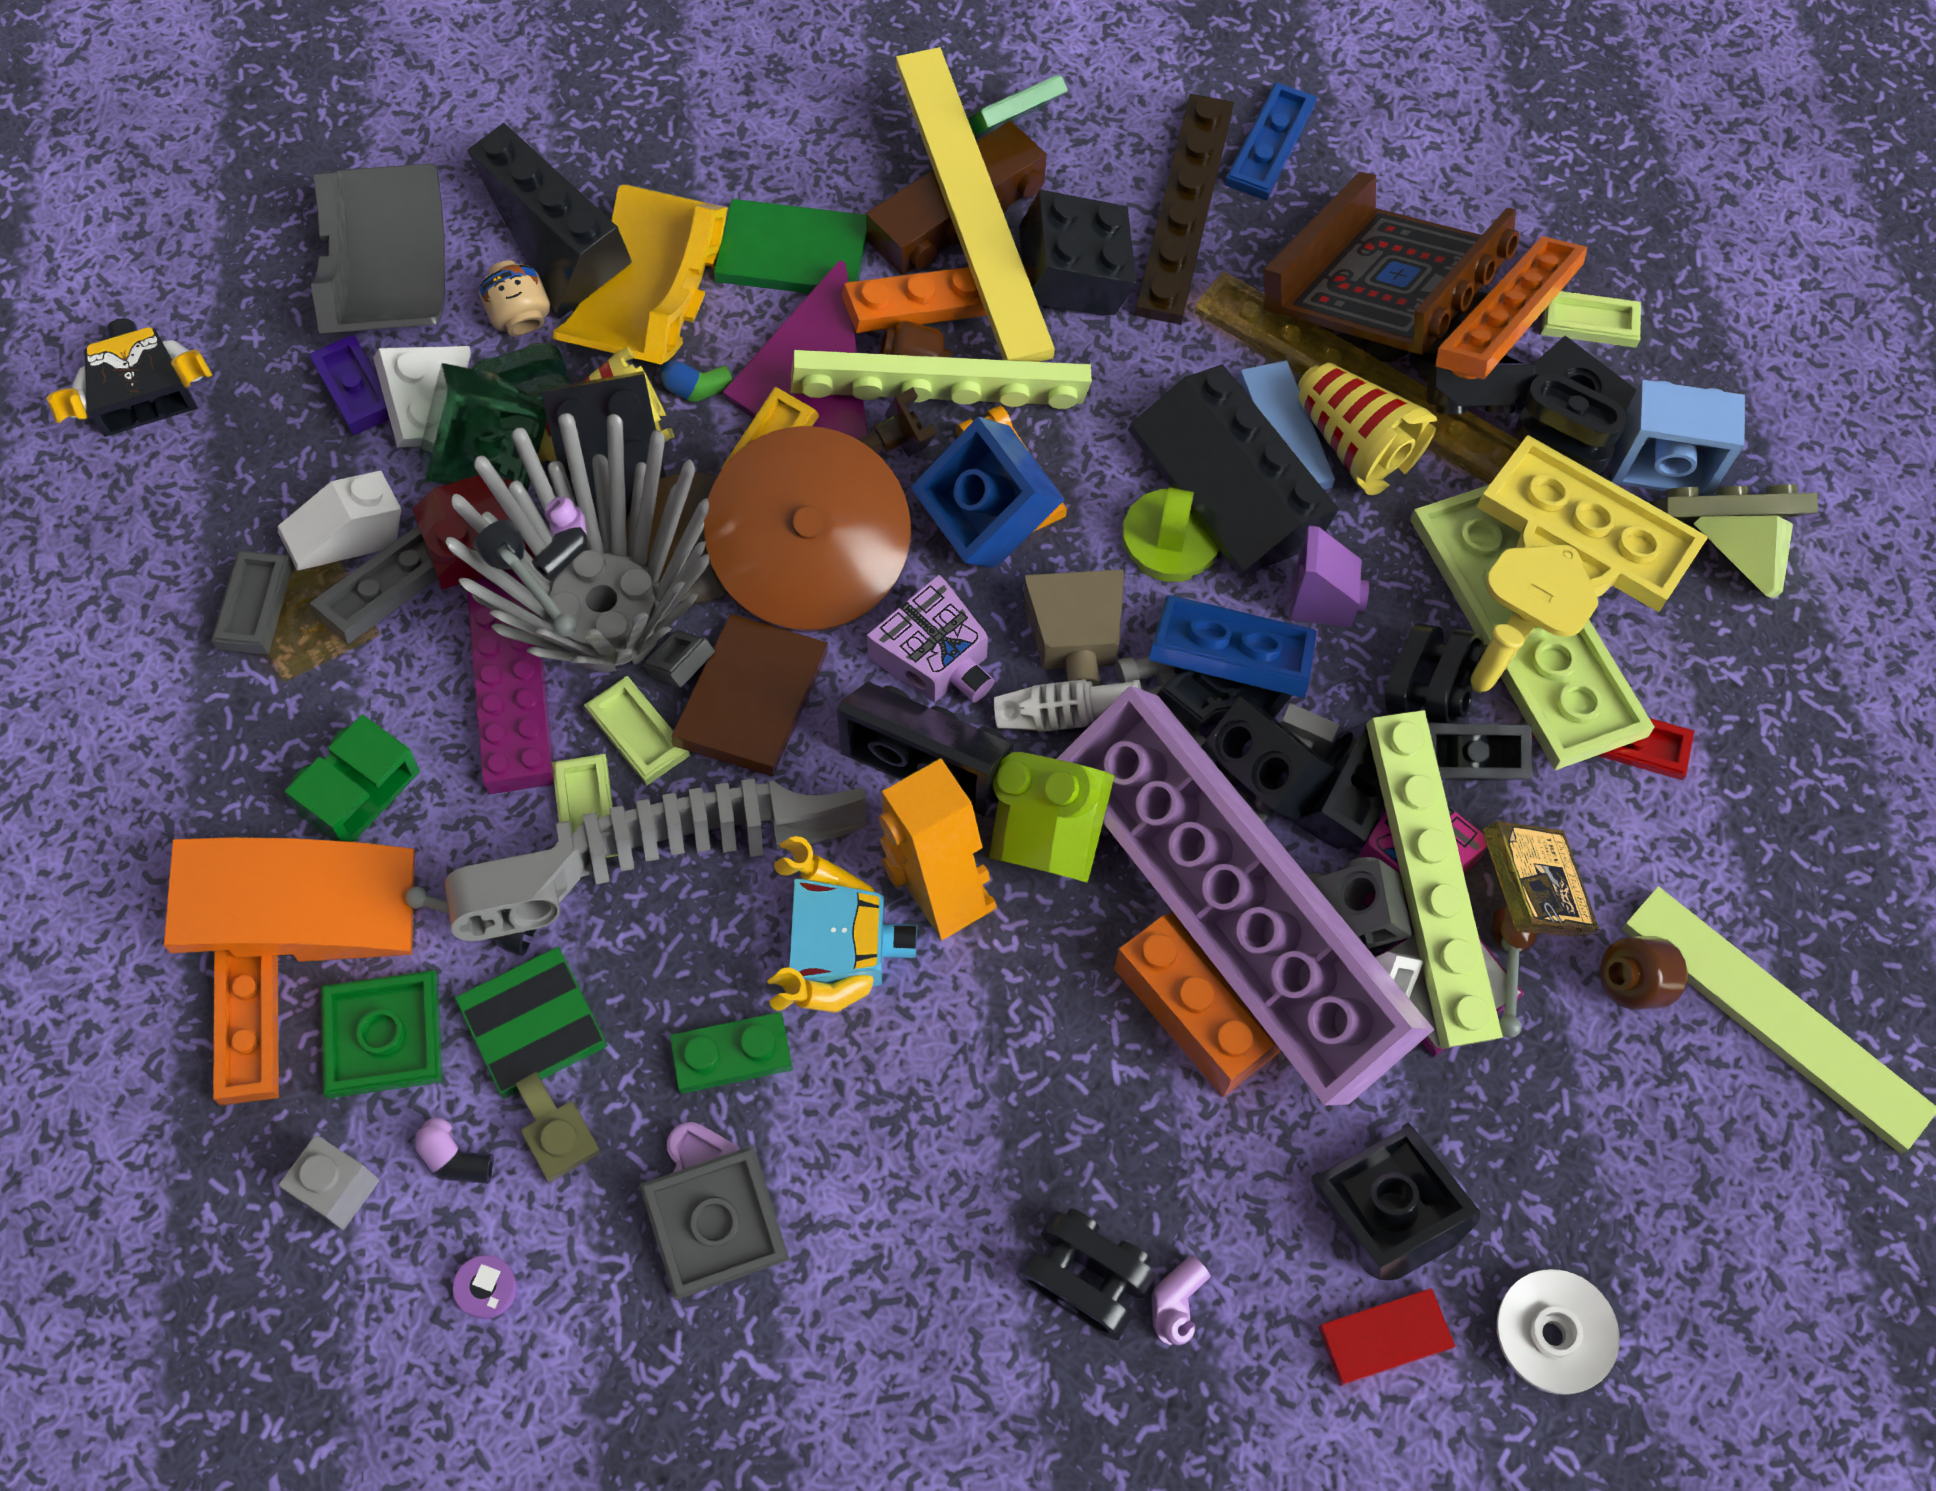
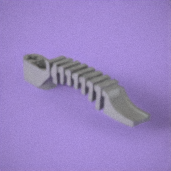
(527, 888)

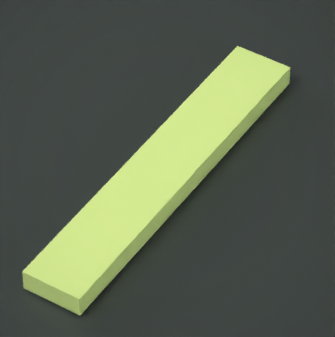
(1787, 1024)

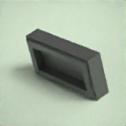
(252, 602)

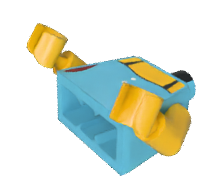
(834, 935)

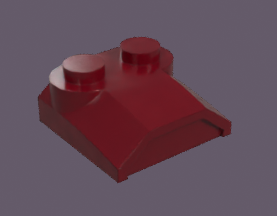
(440, 520)

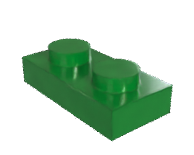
(730, 1052)

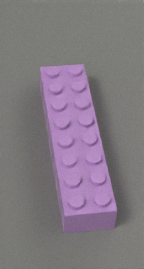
(1248, 902)

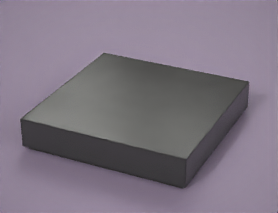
(714, 1222)

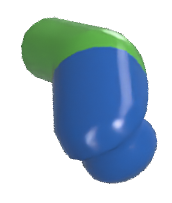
(691, 383)

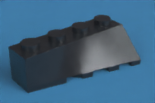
(551, 221)

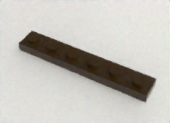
(1184, 210)

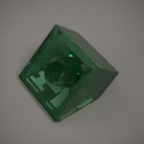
(476, 417)

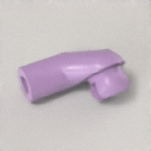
(1171, 1301)

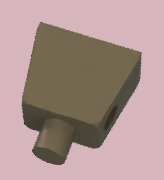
(1075, 620)

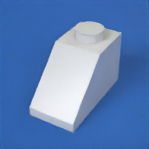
(342, 522)

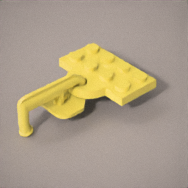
(1572, 548)

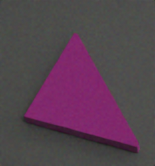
(816, 325)

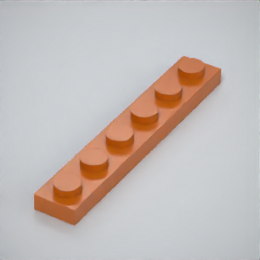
(1510, 308)

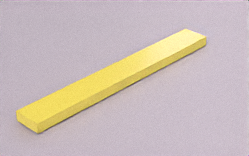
(974, 208)

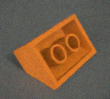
(1194, 1003)

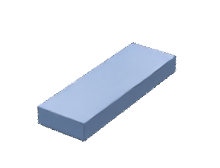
(1276, 396)

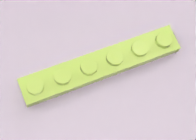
(940, 378)
(1433, 880)

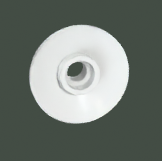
(1586, 1325)

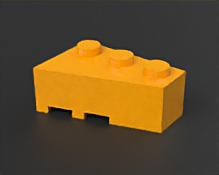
(931, 848)

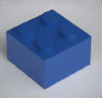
(986, 493)

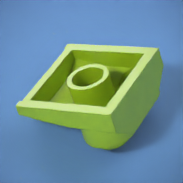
(1049, 814)

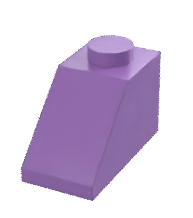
(1327, 582)

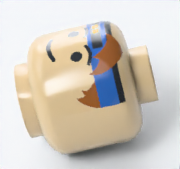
(514, 298)

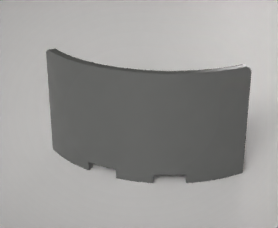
(382, 248)

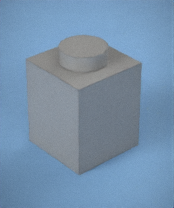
(329, 1182)

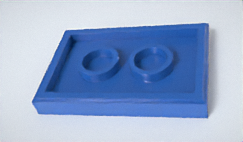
(1234, 645)

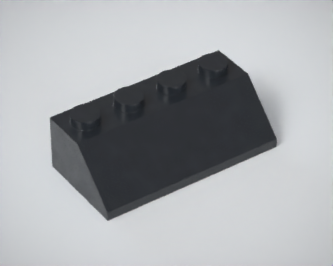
(1243, 475)

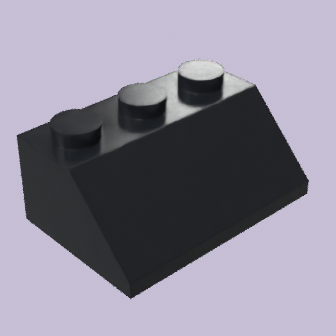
(903, 736)

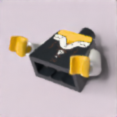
(130, 380)

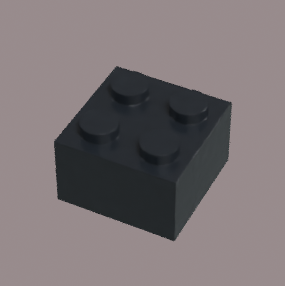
(1078, 253)

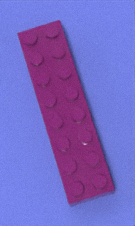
(509, 702)

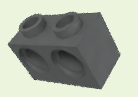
(1345, 889)

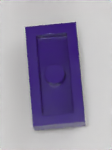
(351, 383)

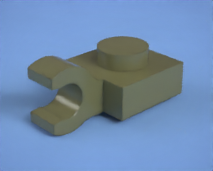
(558, 1135)

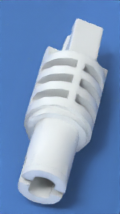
(1056, 705)

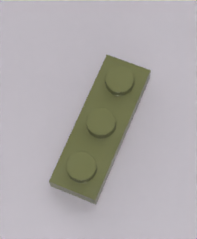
(1779, 501)

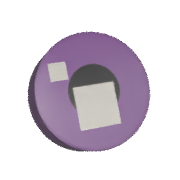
(484, 1287)

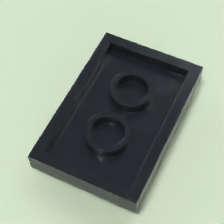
(590, 406)

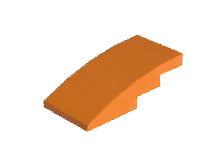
(289, 898)

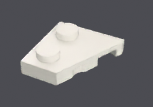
(409, 383)

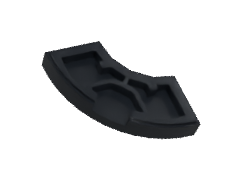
(1207, 698)

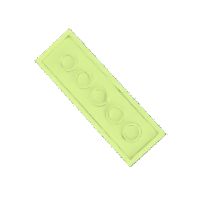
(1559, 683)

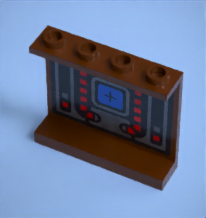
(1384, 270)

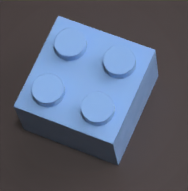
(1679, 437)

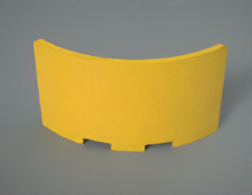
(654, 295)

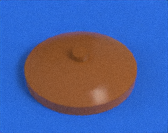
(807, 529)

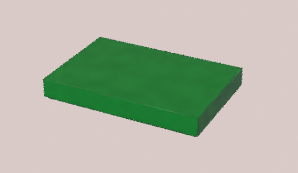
(788, 245)

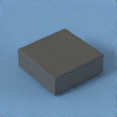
(678, 658)

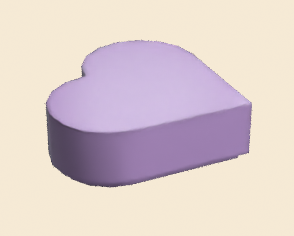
(695, 1144)

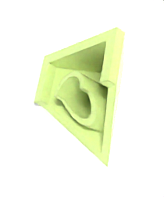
(1754, 546)

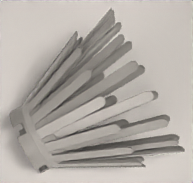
(608, 586)

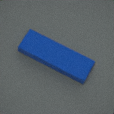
(1271, 141)

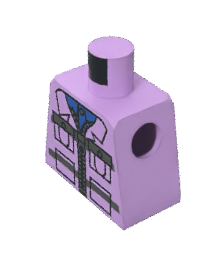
(933, 644)

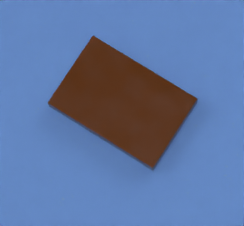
(750, 695)

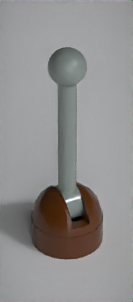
(1513, 943)

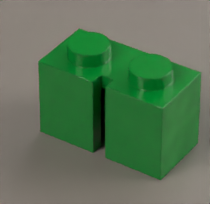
(353, 782)

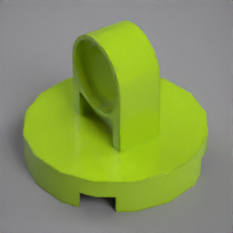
(1166, 536)

